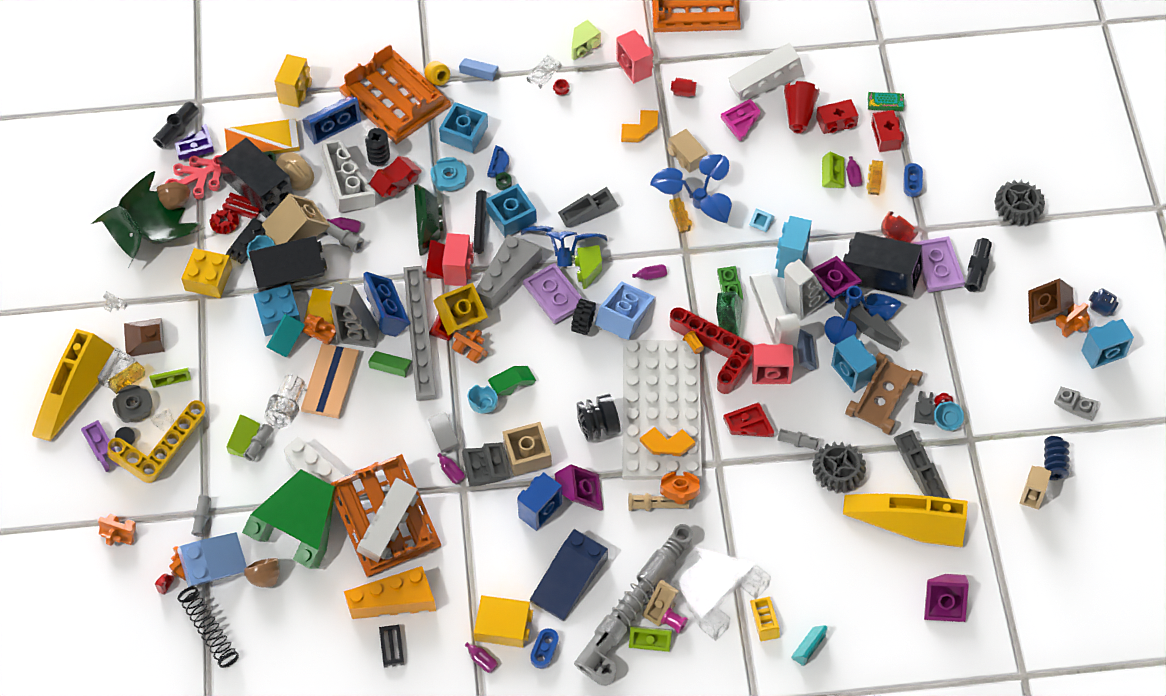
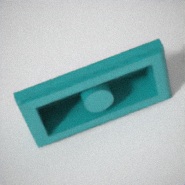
(285, 335)
(809, 644)

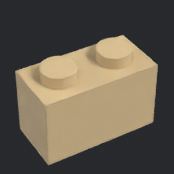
(686, 150)
(1035, 487)

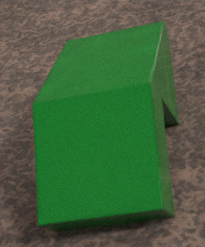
(510, 379)

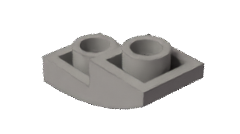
(1074, 403)
(443, 432)

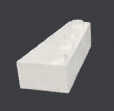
(767, 73)
(347, 183)
(802, 290)
(304, 457)
(387, 520)

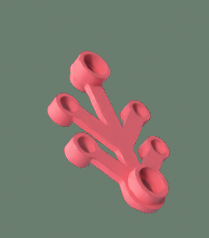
(199, 174)

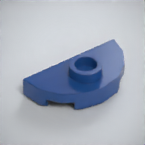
(499, 162)

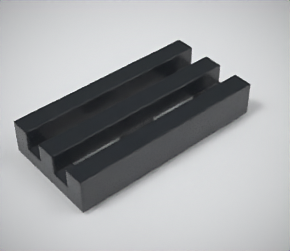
(393, 661)

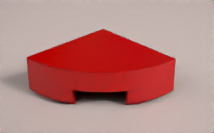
(163, 583)

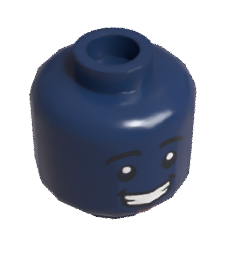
(1103, 302)

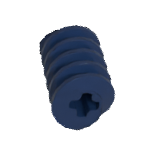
(1056, 457)

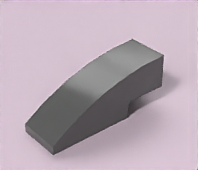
(588, 208)

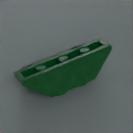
(427, 218)

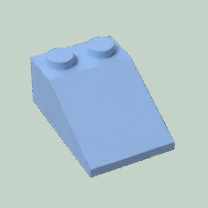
(624, 310)
(212, 559)

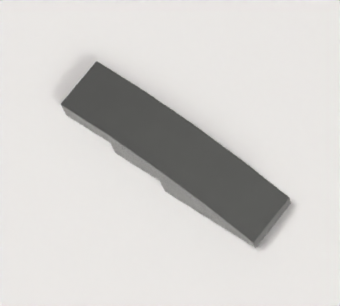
(872, 327)
(920, 466)

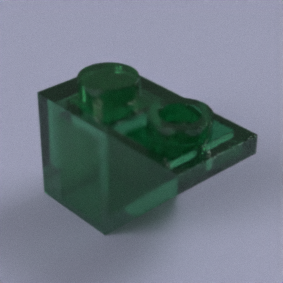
(729, 311)

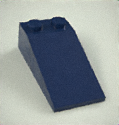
(569, 574)

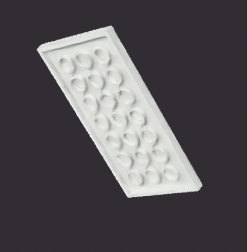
(660, 393)

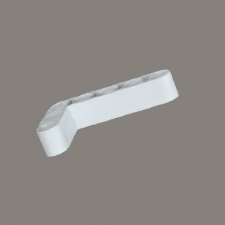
(780, 326)

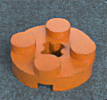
(680, 487)

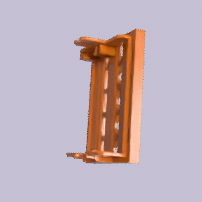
(692, 20)
(431, 100)
(358, 518)

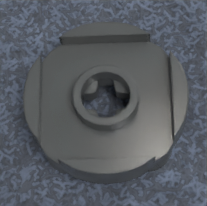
(137, 412)

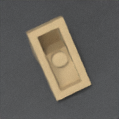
(660, 602)

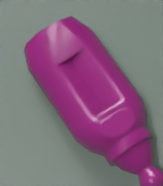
(854, 173)
(346, 224)
(651, 272)
(451, 469)
(481, 658)

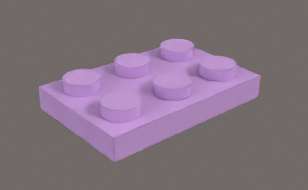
(940, 265)
(553, 292)

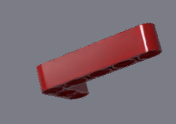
(716, 344)

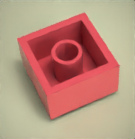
(634, 56)
(457, 259)
(772, 364)

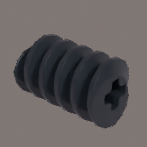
(377, 147)

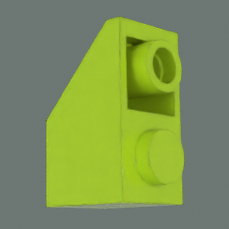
(589, 264)

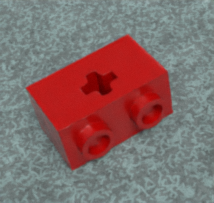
(837, 116)
(887, 131)

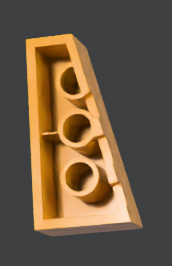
(391, 595)

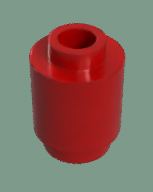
(683, 87)

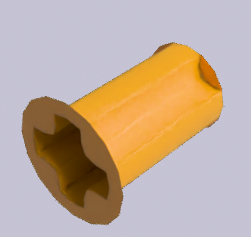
(693, 342)

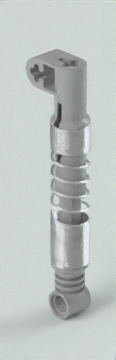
(615, 625)

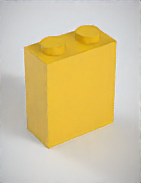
(503, 621)

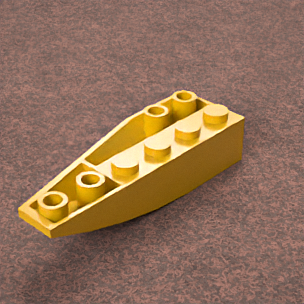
(72, 382)
(913, 516)

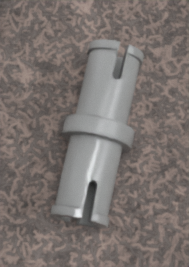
(798, 439)
(258, 442)
(201, 515)

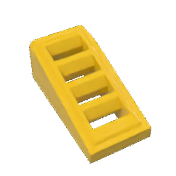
(769, 630)

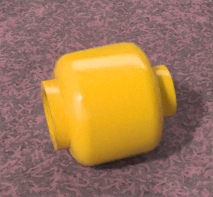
(437, 73)

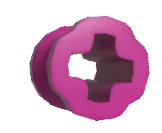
(674, 620)

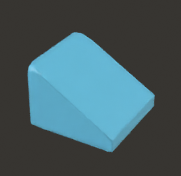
(761, 220)

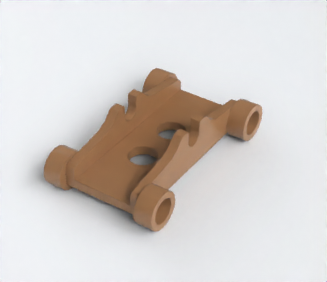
(886, 373)

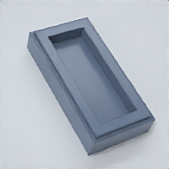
(806, 350)

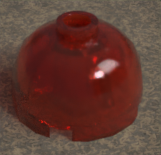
(897, 228)

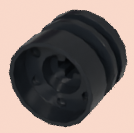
(598, 417)

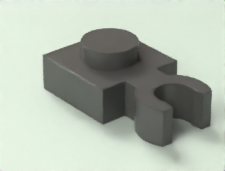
(924, 409)

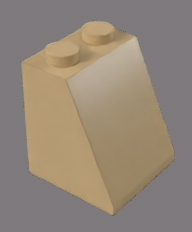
(295, 220)

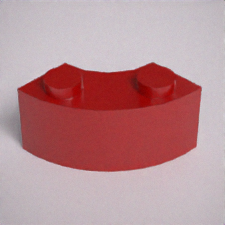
(395, 177)

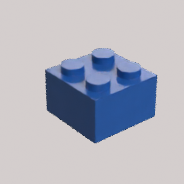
(539, 501)

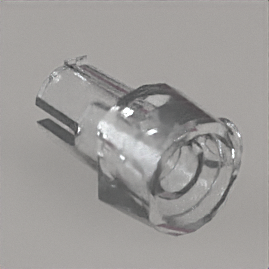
(284, 406)

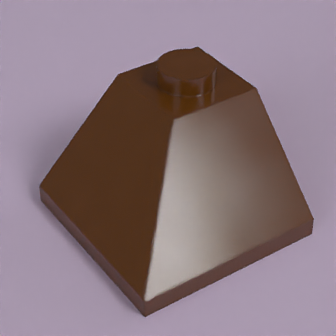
(1049, 300)
(144, 337)

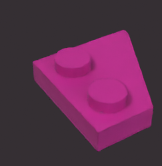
(741, 118)

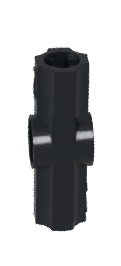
(175, 125)
(978, 265)

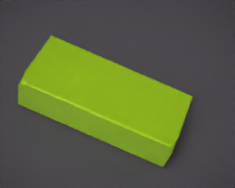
(833, 171)
(170, 377)
(242, 435)
(650, 638)

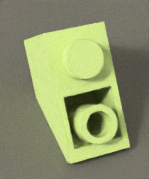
(584, 39)

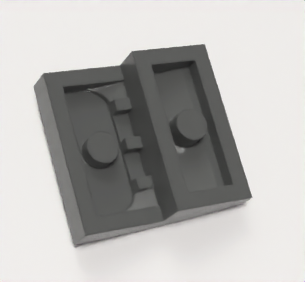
(486, 464)

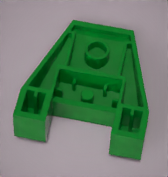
(301, 510)

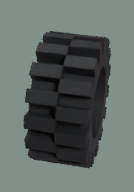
(583, 316)

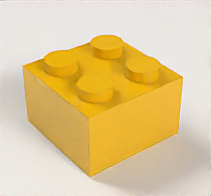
(293, 80)
(207, 273)
(460, 308)

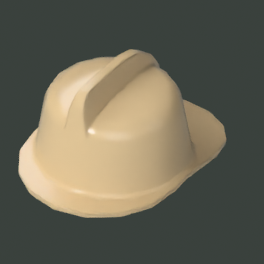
(297, 168)

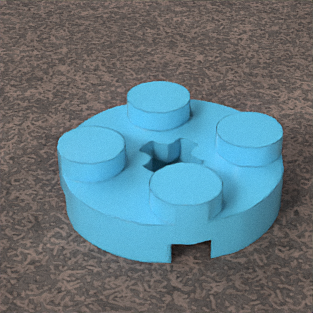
(449, 183)

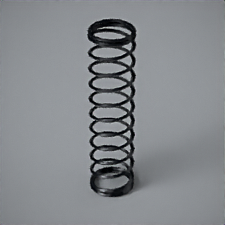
(188, 599)

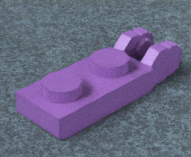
(98, 442)

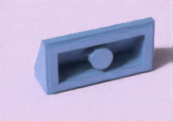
(478, 69)

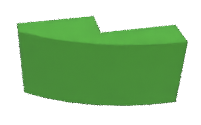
(729, 280)

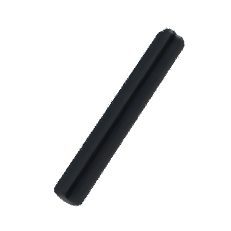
(480, 222)

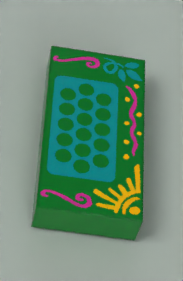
(885, 101)

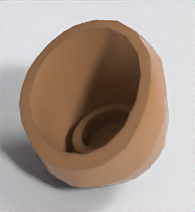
(173, 195)
(263, 572)

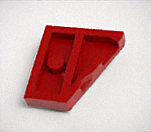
(749, 422)

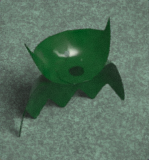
(145, 217)

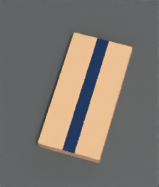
(330, 381)

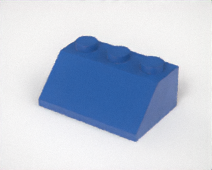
(332, 119)
(385, 304)

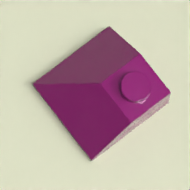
(835, 276)
(580, 486)
(946, 598)

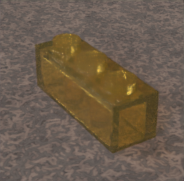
(874, 177)
(680, 215)
(126, 377)

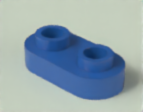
(913, 181)
(544, 649)

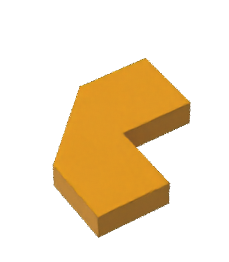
(637, 132)
(658, 444)

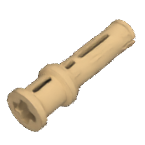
(647, 502)

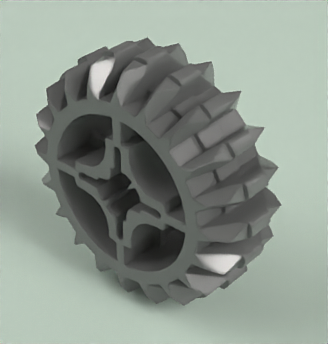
(1019, 202)
(831, 458)

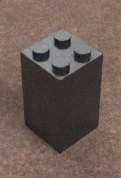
(255, 176)
(288, 263)
(885, 263)

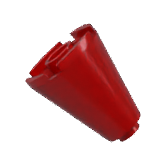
(800, 104)

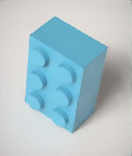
(793, 243)

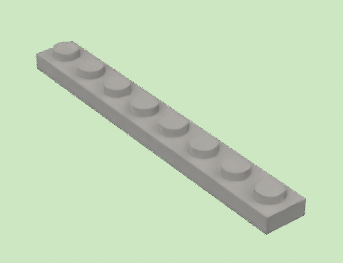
(419, 333)

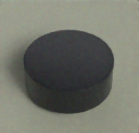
(126, 434)

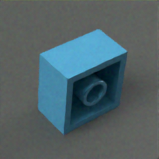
(463, 127)
(511, 210)
(273, 305)
(1107, 343)
(853, 363)

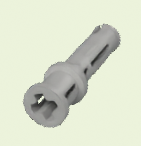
(345, 237)

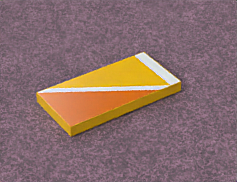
(269, 136)

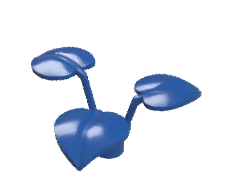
(715, 166)
(564, 255)
(839, 329)

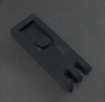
(239, 247)

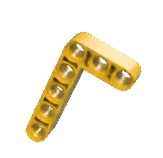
(163, 446)

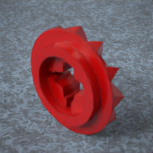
(226, 226)

